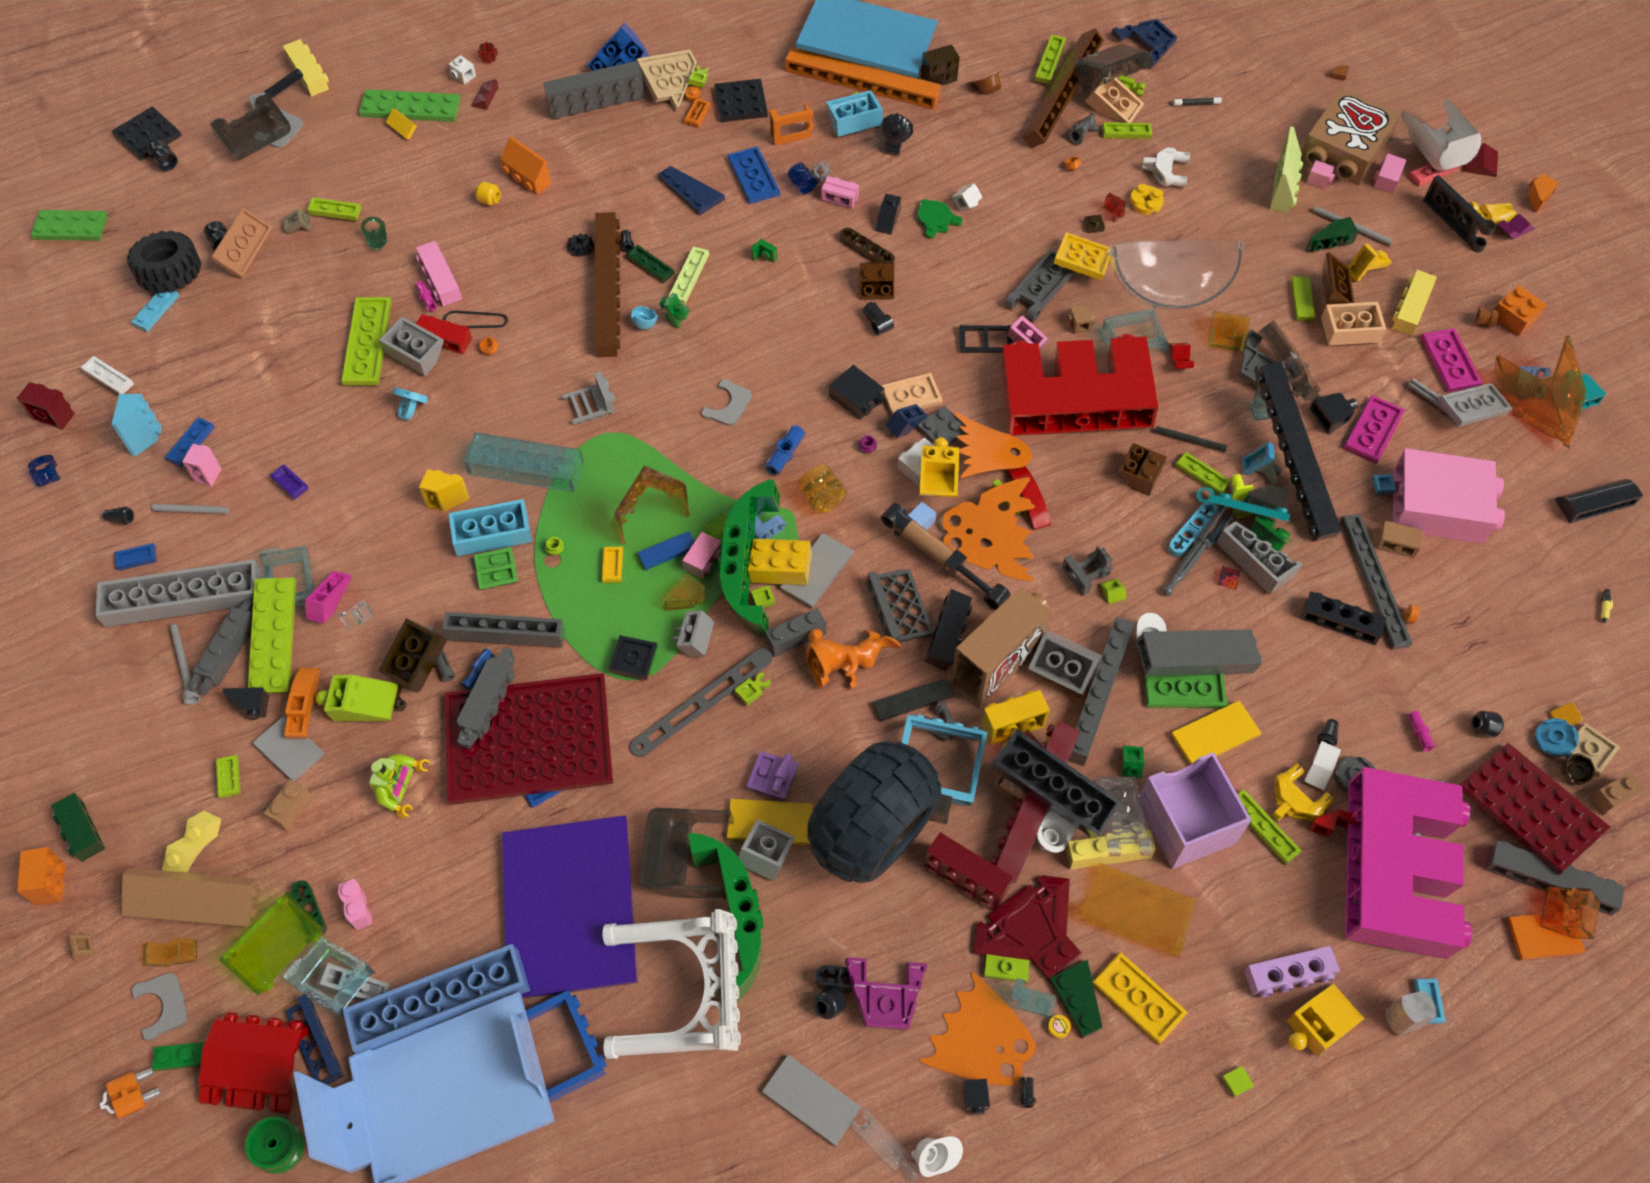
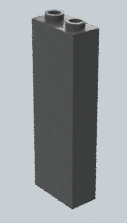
(1198, 652)

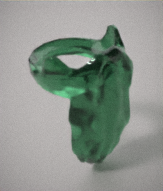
(375, 238)

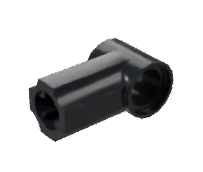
(879, 321)

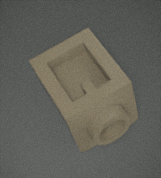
(296, 220)

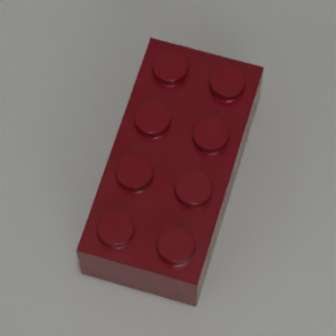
(967, 871)

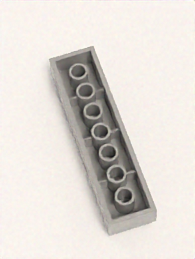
(176, 593)

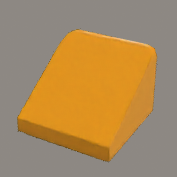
(1568, 713)

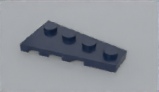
(691, 191)

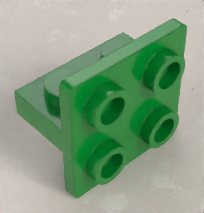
(1265, 530)

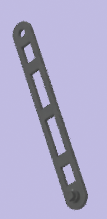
(760, 659)

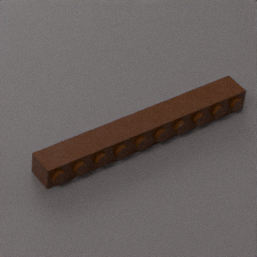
(1060, 91)
(606, 286)

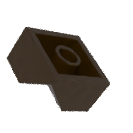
(940, 65)

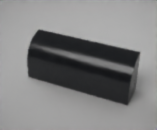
(1599, 500)

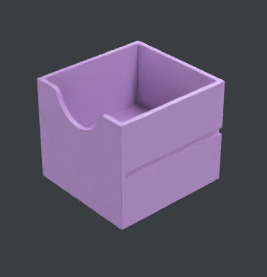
(1193, 811)

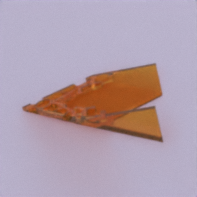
(1548, 402)
(655, 480)

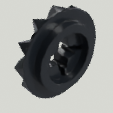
(577, 249)

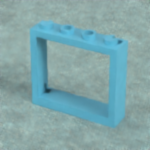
(958, 730)

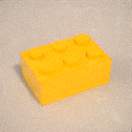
(780, 561)
(1015, 713)

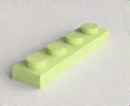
(690, 273)

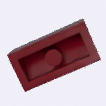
(486, 94)

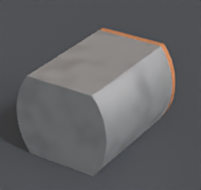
(1410, 1013)

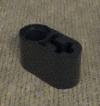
(831, 971)

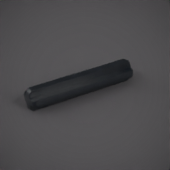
(284, 83)

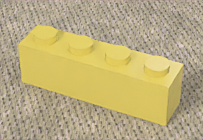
(300, 58)
(1414, 302)
(1094, 851)

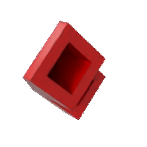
(1181, 355)
(1326, 824)

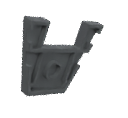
(1253, 359)

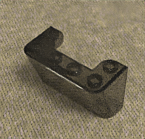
(253, 129)

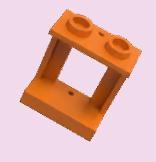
(777, 121)

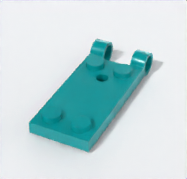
(1225, 499)

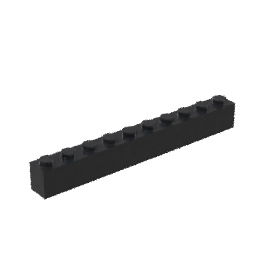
(1297, 452)

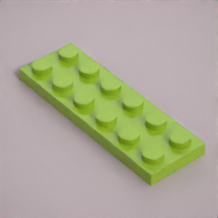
(364, 349)
(272, 634)

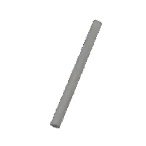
(1361, 229)

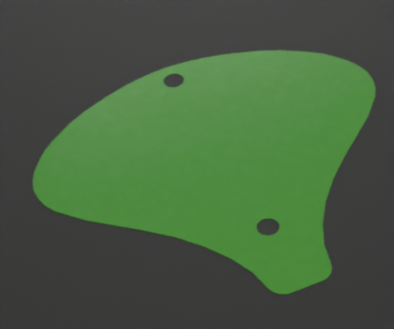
(574, 589)

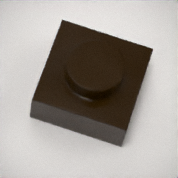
(1094, 223)

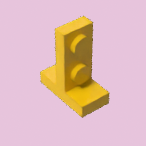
(1367, 260)

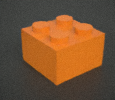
(1519, 310)
(41, 876)

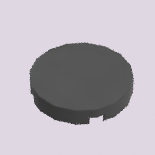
(1348, 769)

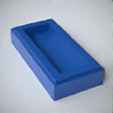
(135, 556)

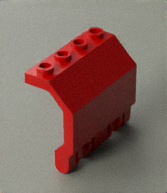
(250, 1061)

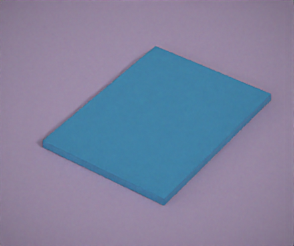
(868, 35)

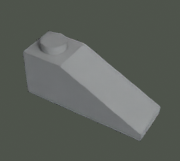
(334, 977)

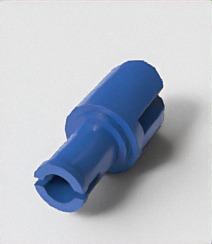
(476, 669)

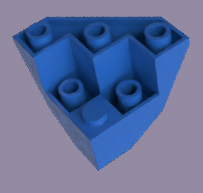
(618, 49)

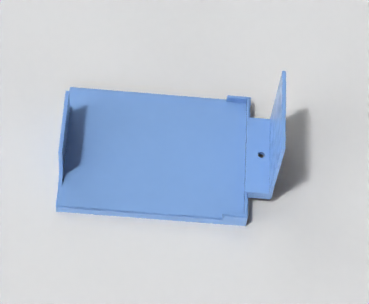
(430, 1096)

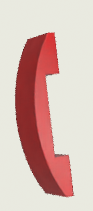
(1039, 515)

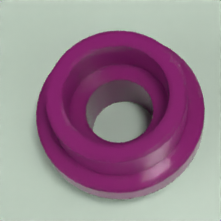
(867, 440)

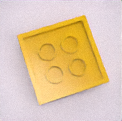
(1083, 256)

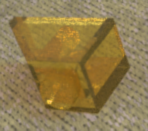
(684, 594)

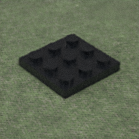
(740, 100)
(143, 130)

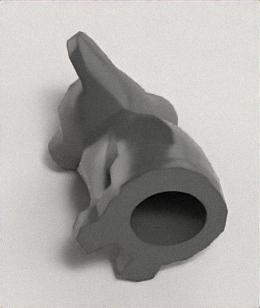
(1079, 130)

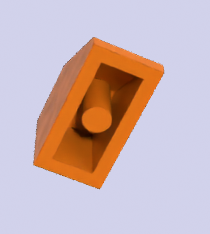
(1541, 190)

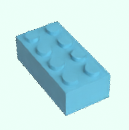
(490, 527)

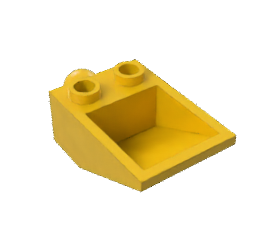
(939, 469)
(1323, 1021)

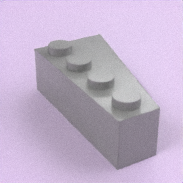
(1257, 557)

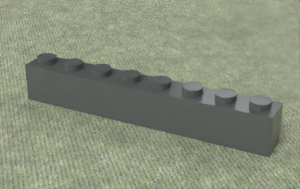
(1101, 689)

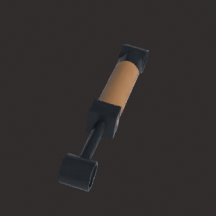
(952, 561)

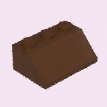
(1336, 281)

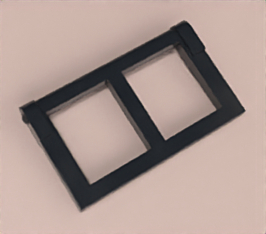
(985, 328)

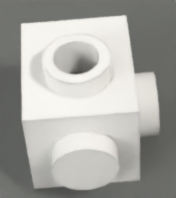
(462, 70)
(967, 197)

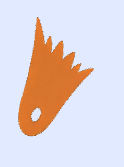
(990, 448)

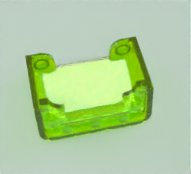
(272, 944)

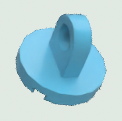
(408, 402)

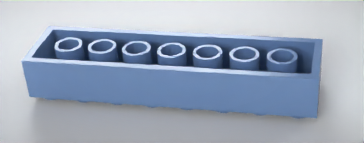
(435, 999)

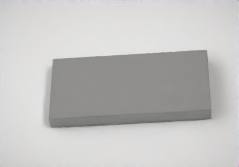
(1474, 404)
(826, 563)
(811, 1100)

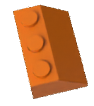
(525, 166)

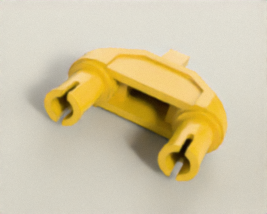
(1293, 801)

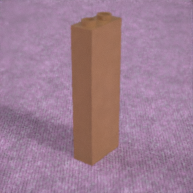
(190, 897)

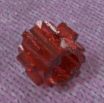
(487, 52)

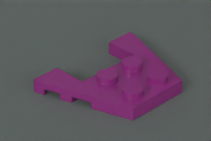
(883, 1003)

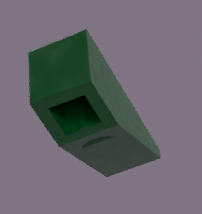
(1336, 234)

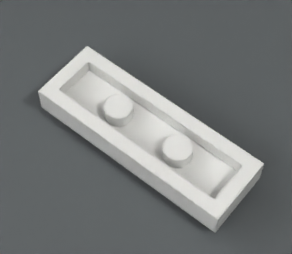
(107, 375)

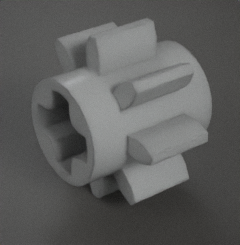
(823, 167)

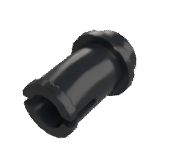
(627, 243)
(1026, 1093)

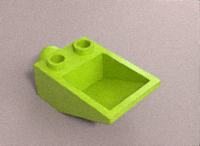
(358, 699)

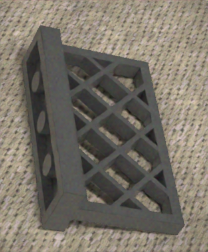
(885, 613)

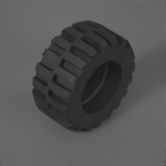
(164, 261)

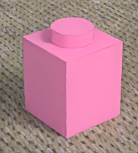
(1321, 174)

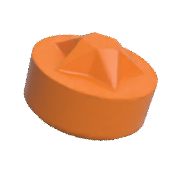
(692, 93)
(1072, 163)
(488, 345)
(1411, 613)

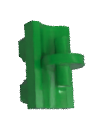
(675, 310)

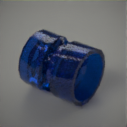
(802, 178)

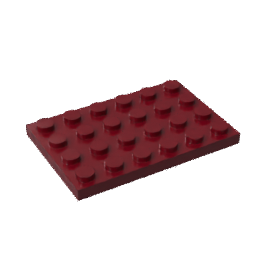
(1534, 808)

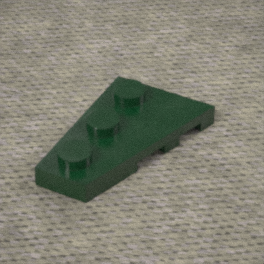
(1079, 998)

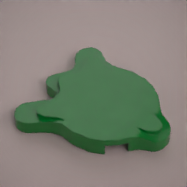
(936, 217)

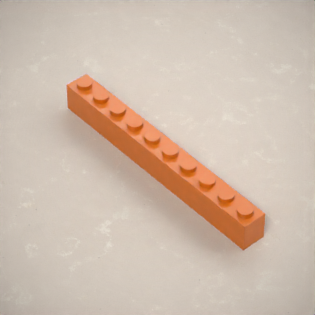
(863, 78)

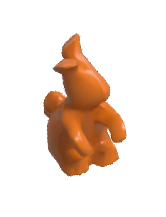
(829, 656)

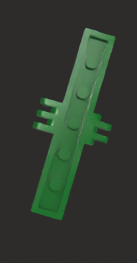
(177, 1056)

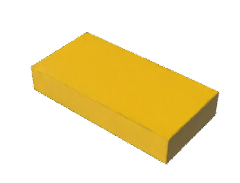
(401, 123)
(612, 565)

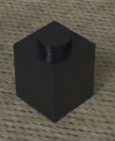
(976, 1096)

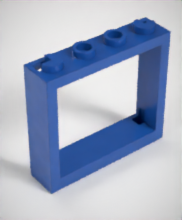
(589, 1040)

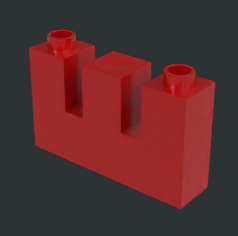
(1079, 395)

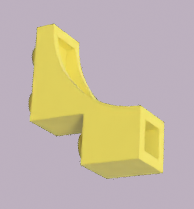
(198, 833)

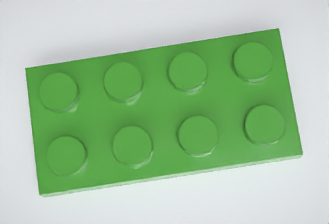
(69, 225)

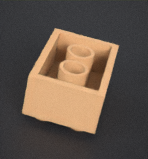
(1353, 323)

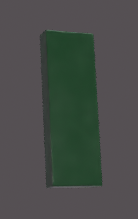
(650, 264)

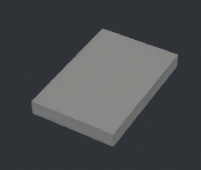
(289, 755)

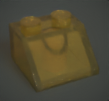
(1228, 330)

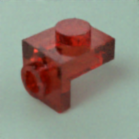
(1115, 205)

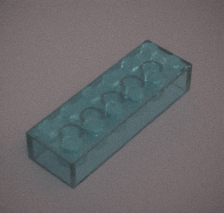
(524, 462)

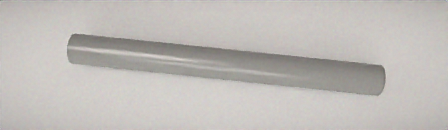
(190, 508)

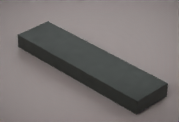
(913, 699)

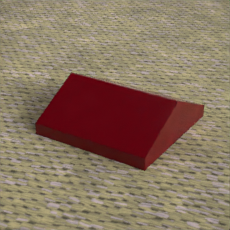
(1484, 162)

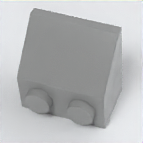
(766, 849)

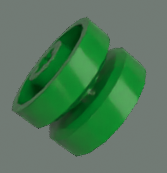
(275, 1145)

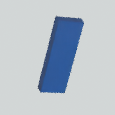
(194, 435)
(666, 550)

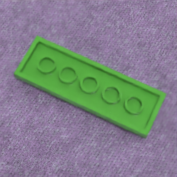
(411, 104)

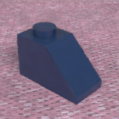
(906, 420)

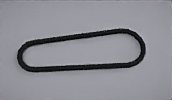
(480, 313)

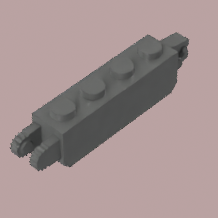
(223, 648)
(485, 697)

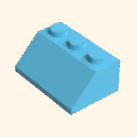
(854, 113)
(135, 423)

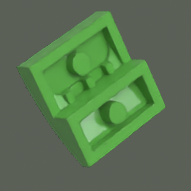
(495, 568)

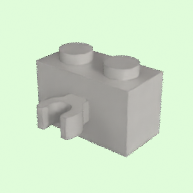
(694, 633)

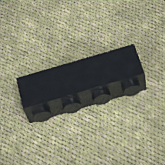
(948, 629)

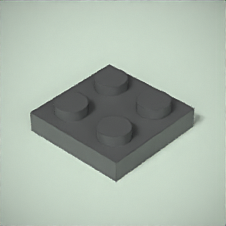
(942, 424)

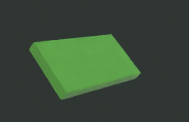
(1185, 691)

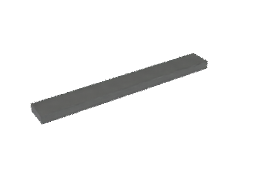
(1376, 581)

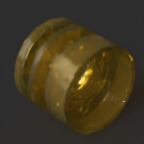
(822, 489)

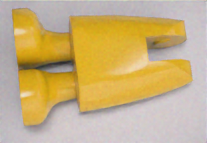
(1495, 212)

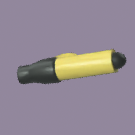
(1607, 605)

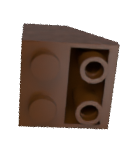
(876, 280)
(1142, 468)

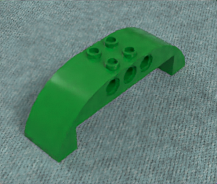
(736, 552)
(741, 901)

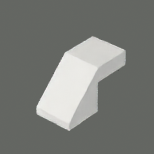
(1322, 765)

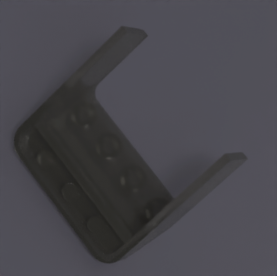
(668, 848)

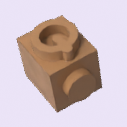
(1081, 318)

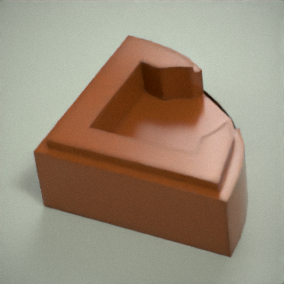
(1339, 72)

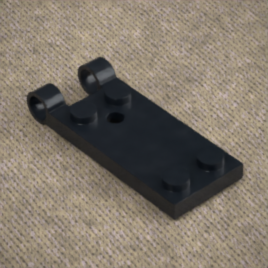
(1458, 213)

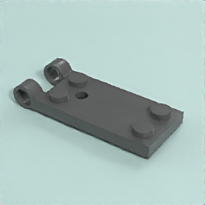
(1045, 278)

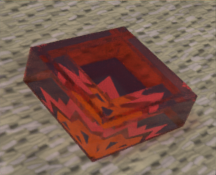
(1228, 577)

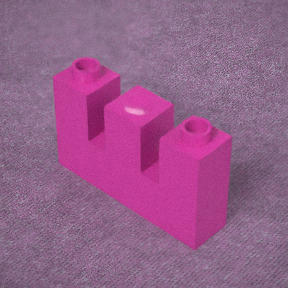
(1392, 863)

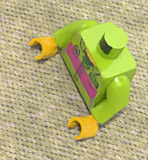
(391, 780)

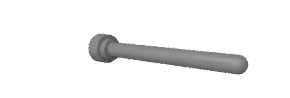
(188, 696)

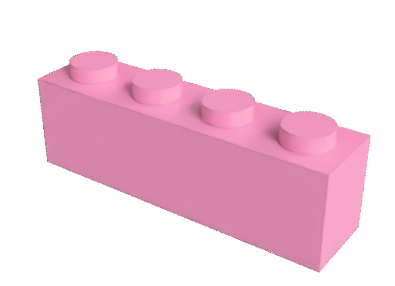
(439, 273)

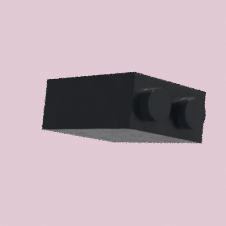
(856, 392)

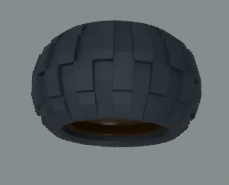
(873, 811)

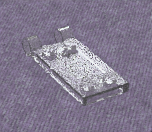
(1128, 812)

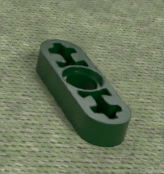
(311, 899)

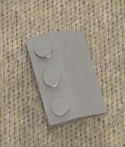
(412, 345)

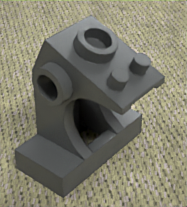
(1097, 560)

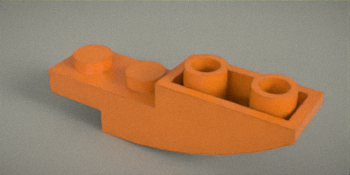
(300, 702)

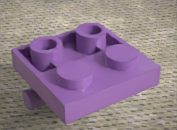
(773, 775)

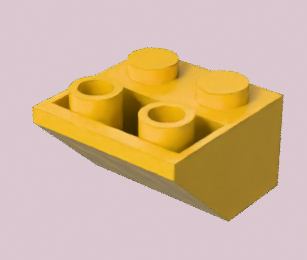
(443, 490)

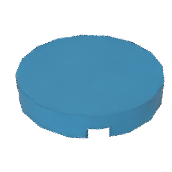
(1556, 737)

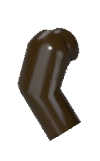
(399, 704)

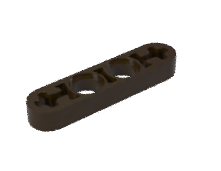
(851, 234)

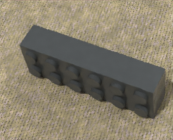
(594, 90)

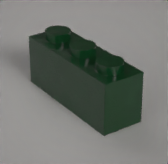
(77, 827)

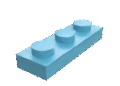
(154, 310)

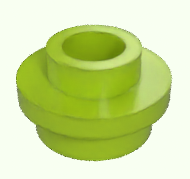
(554, 541)

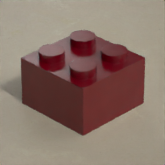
(46, 405)

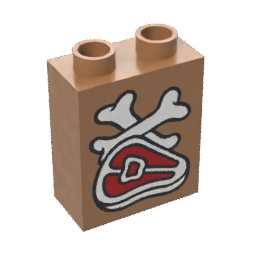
(1350, 135)
(1000, 646)

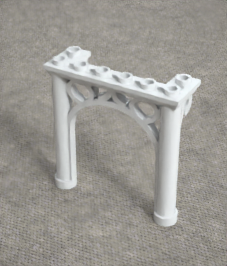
(720, 1036)

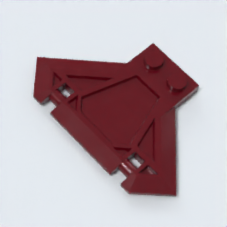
(1031, 927)

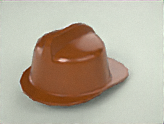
(989, 85)

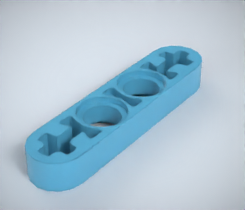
(1191, 528)

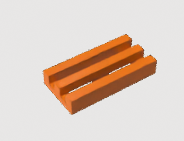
(694, 121)

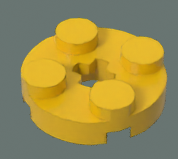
(1143, 192)

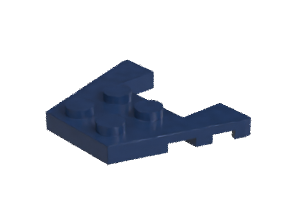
(1151, 34)

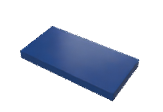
(753, 175)

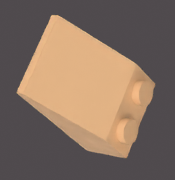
(1115, 101)

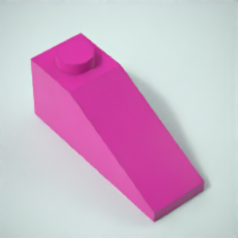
(326, 597)

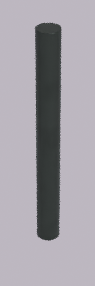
(1192, 439)

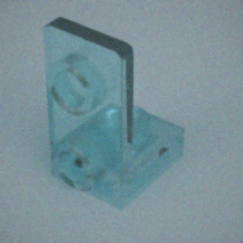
(1032, 1000)

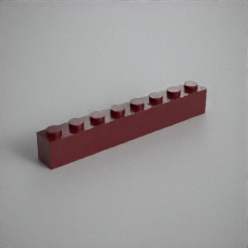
(1029, 811)

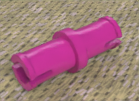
(426, 296)
(1421, 731)

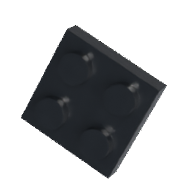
(633, 657)

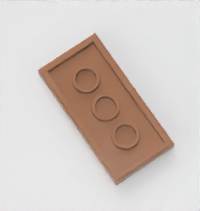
(241, 243)

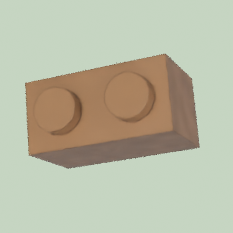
(1399, 539)
(1617, 793)
(288, 805)

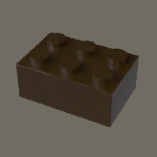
(413, 655)

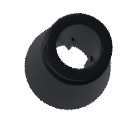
(119, 515)
(1329, 732)

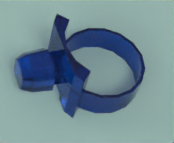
(45, 475)

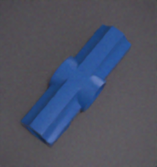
(788, 443)

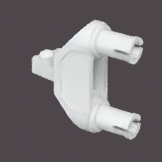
(1162, 166)

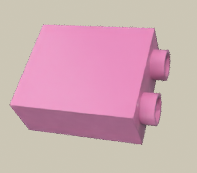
(1447, 495)

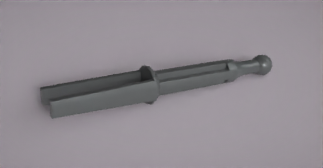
(1201, 545)

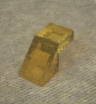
(169, 954)

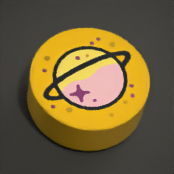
(1059, 1026)

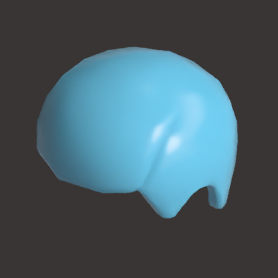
(643, 317)

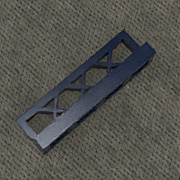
(319, 1037)

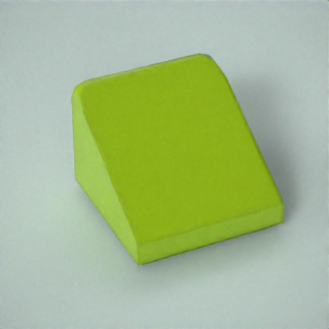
(1113, 591)

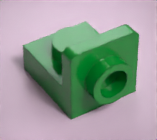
(764, 249)
(1132, 761)

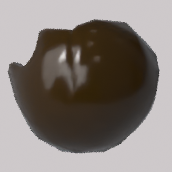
(1578, 769)

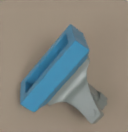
(1262, 460)

